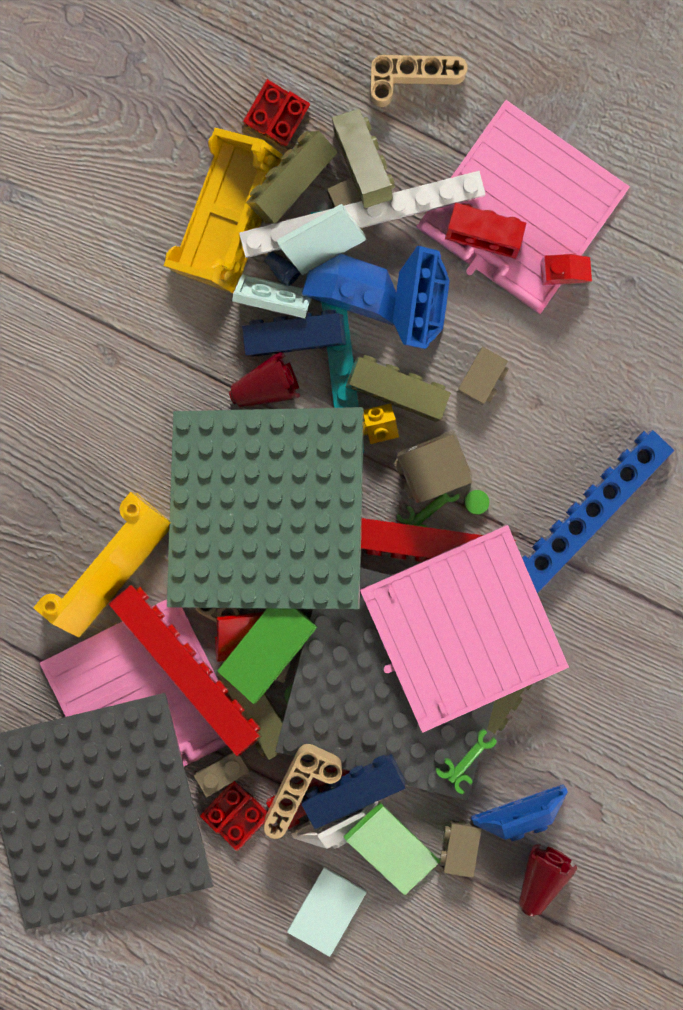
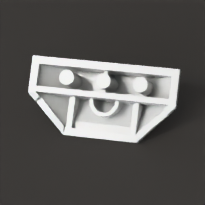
(331, 833)

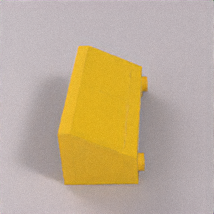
(212, 241)
(109, 570)

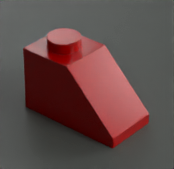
(565, 269)

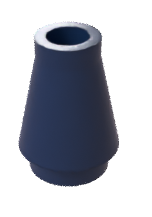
(282, 268)

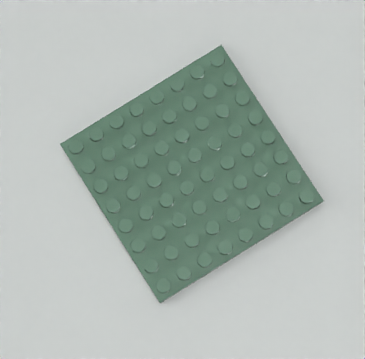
(266, 509)

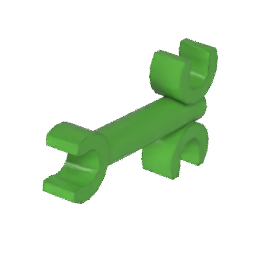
(427, 511)
(456, 775)

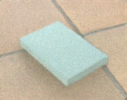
(321, 239)
(271, 296)
(326, 911)

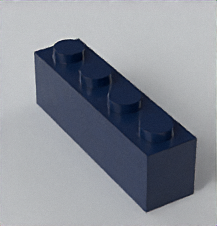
(294, 334)
(353, 791)

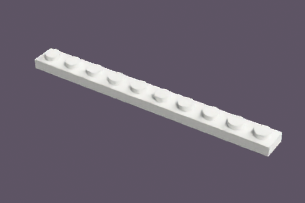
(404, 204)

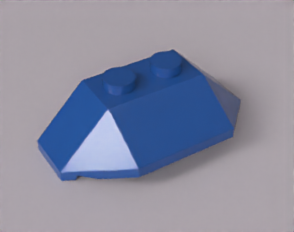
(353, 287)
(421, 298)
(522, 815)

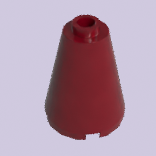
(266, 384)
(544, 878)

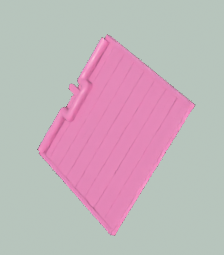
(542, 183)
(464, 628)
(119, 669)

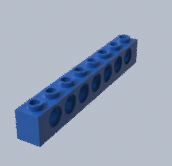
(657, 451)

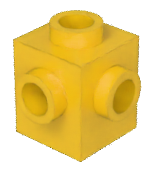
(380, 424)

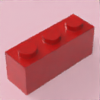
(485, 230)

